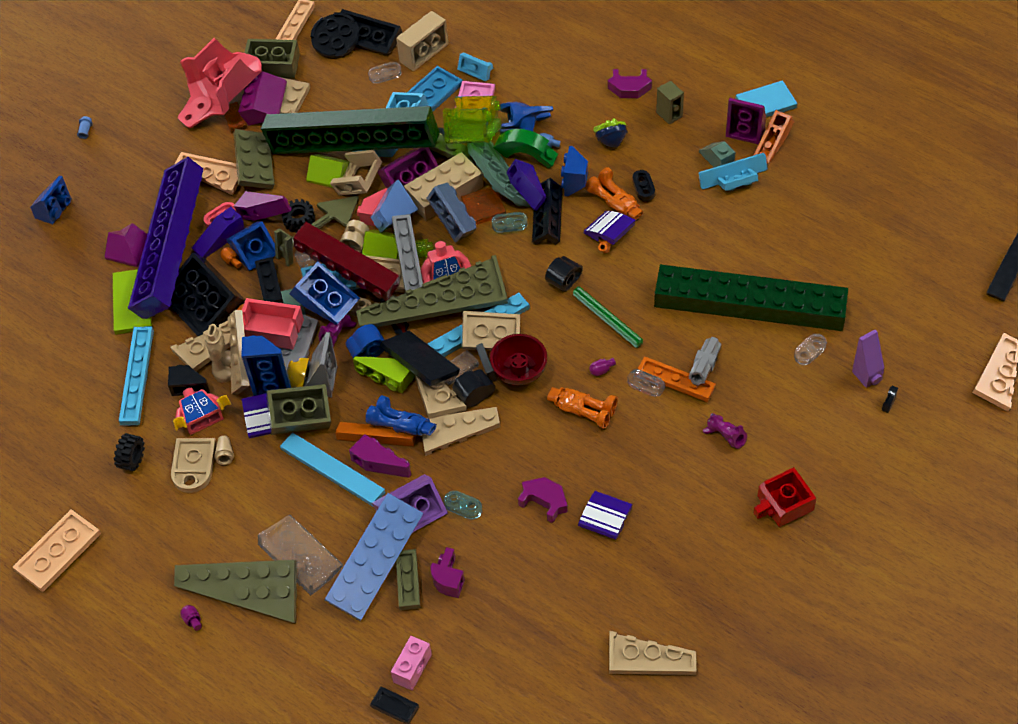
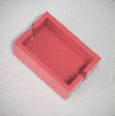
(273, 320)

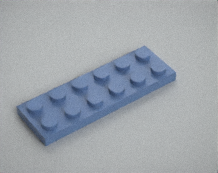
(373, 557)

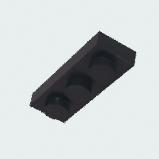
(268, 280)

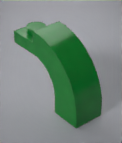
(526, 142)

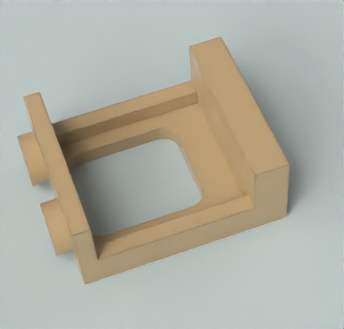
(353, 184)

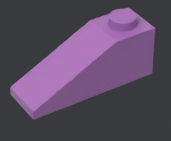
(868, 360)

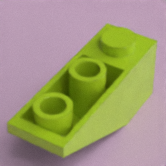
(385, 371)

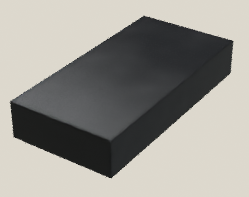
(394, 705)

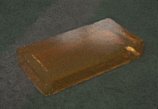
(234, 119)

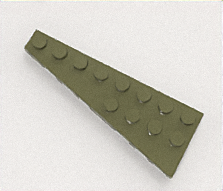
(459, 292)

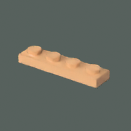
(296, 20)

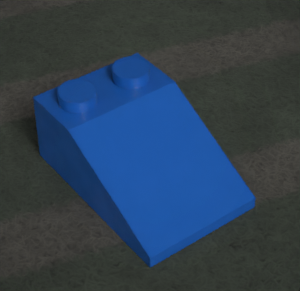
(324, 294)

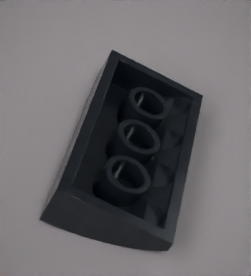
(375, 34)

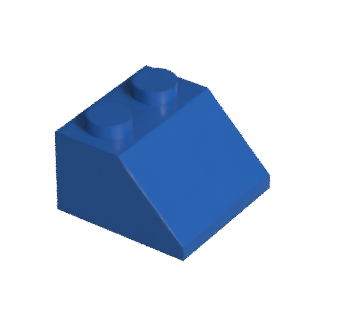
(252, 244)

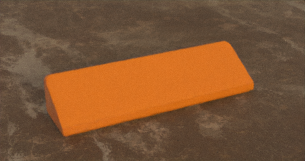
(383, 434)

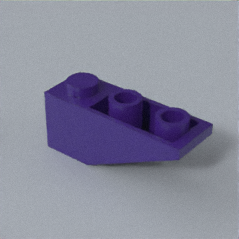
(526, 182)

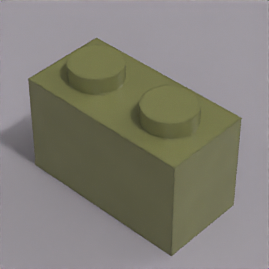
(669, 102)

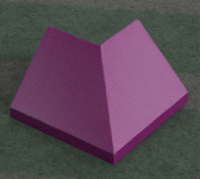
(126, 245)

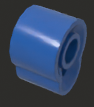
(365, 342)

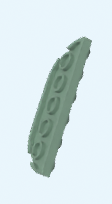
(494, 170)

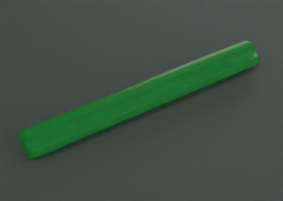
(608, 317)

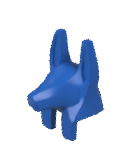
(523, 116)

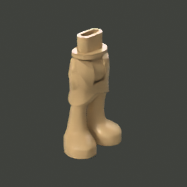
(220, 359)

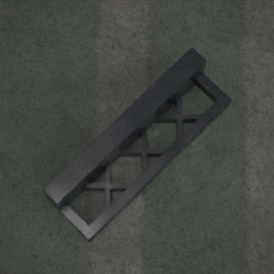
(552, 214)

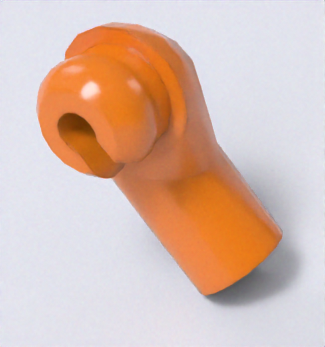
(604, 246)

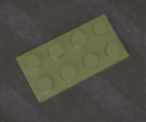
(253, 159)

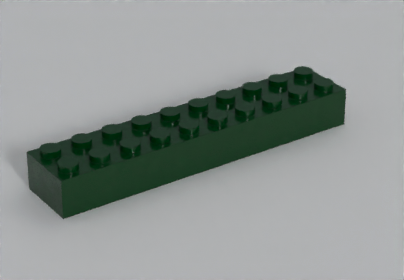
(351, 130)
(751, 297)

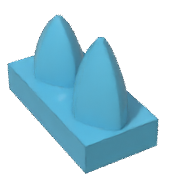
(474, 66)

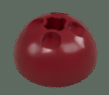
(518, 359)

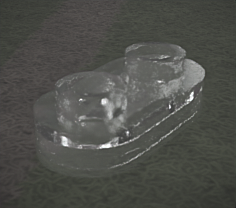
(384, 72)
(809, 350)
(646, 382)

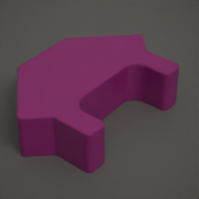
(629, 85)
(545, 494)

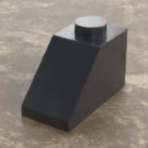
(184, 377)

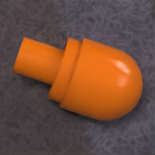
(230, 257)

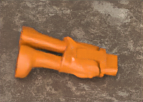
(621, 201)
(574, 402)

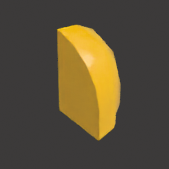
(297, 372)

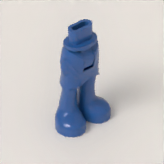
(400, 420)

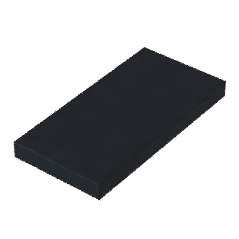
(419, 358)

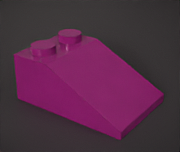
(745, 121)

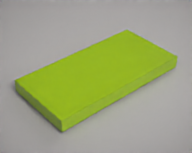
(124, 318)

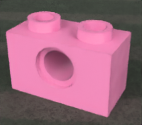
(411, 663)

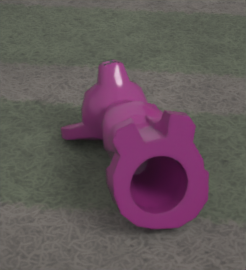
(334, 329)
(734, 435)

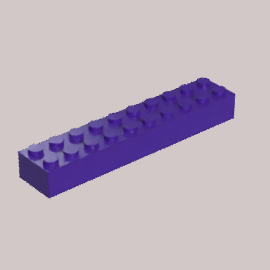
(166, 239)

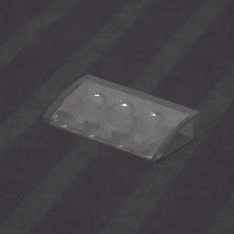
(293, 542)

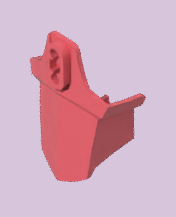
(215, 80)

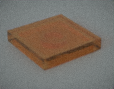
(483, 205)

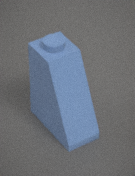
(393, 203)

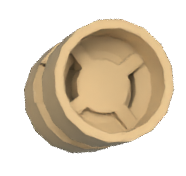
(354, 234)

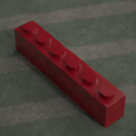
(346, 261)

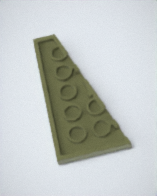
(256, 585)

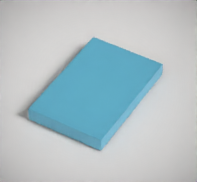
(772, 97)

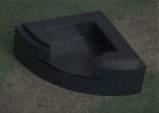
(892, 393)

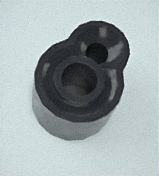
(563, 273)
(473, 387)

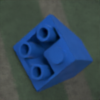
(574, 172)
(51, 201)

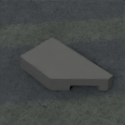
(486, 363)

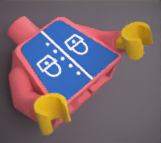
(443, 262)
(199, 410)

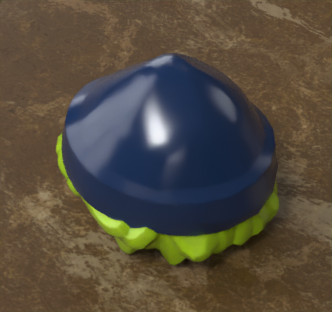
(611, 132)

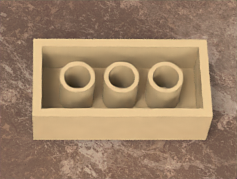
(456, 171)

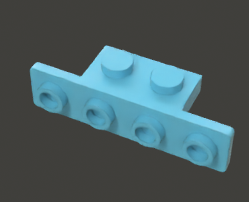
(734, 173)

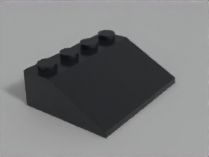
(203, 295)

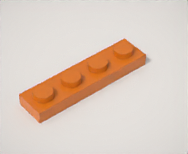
(677, 379)

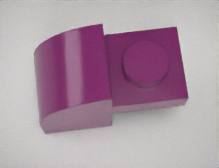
(445, 578)

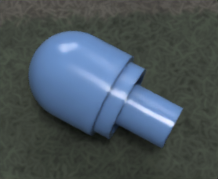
(552, 142)

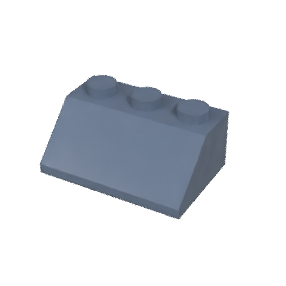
(451, 211)

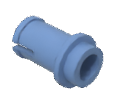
(85, 124)

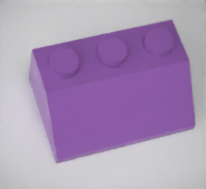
(421, 495)

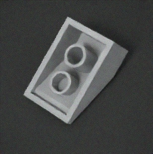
(322, 365)

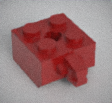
(785, 498)

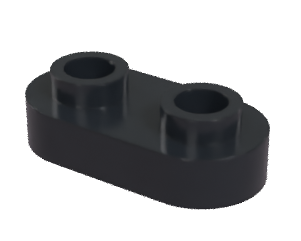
(645, 189)

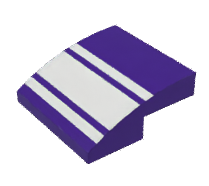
(610, 227)
(256, 415)
(605, 515)

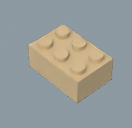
(422, 40)

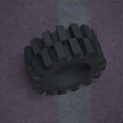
(298, 208)
(129, 452)

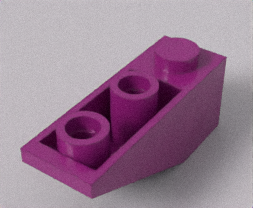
(259, 205)
(375, 458)

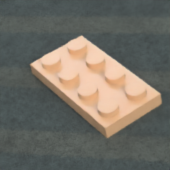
(56, 550)

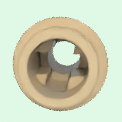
(224, 452)

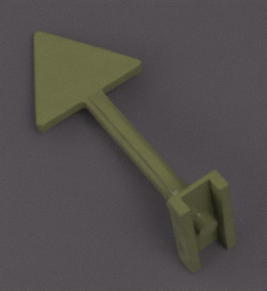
(338, 209)

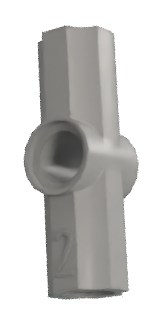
(705, 361)

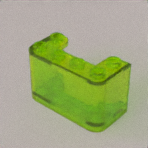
(472, 120)

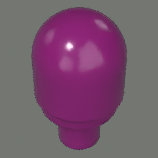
(601, 366)
(191, 617)

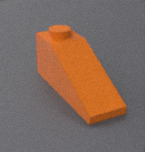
(775, 135)

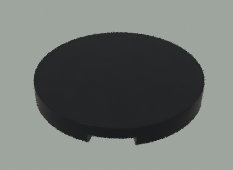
(335, 35)

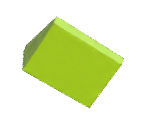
(324, 169)
(380, 244)

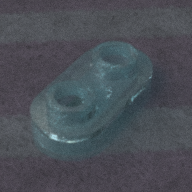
(509, 222)
(462, 504)

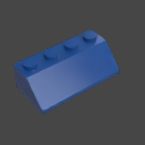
(264, 365)

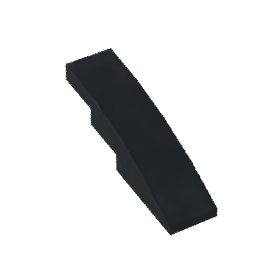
(1005, 274)

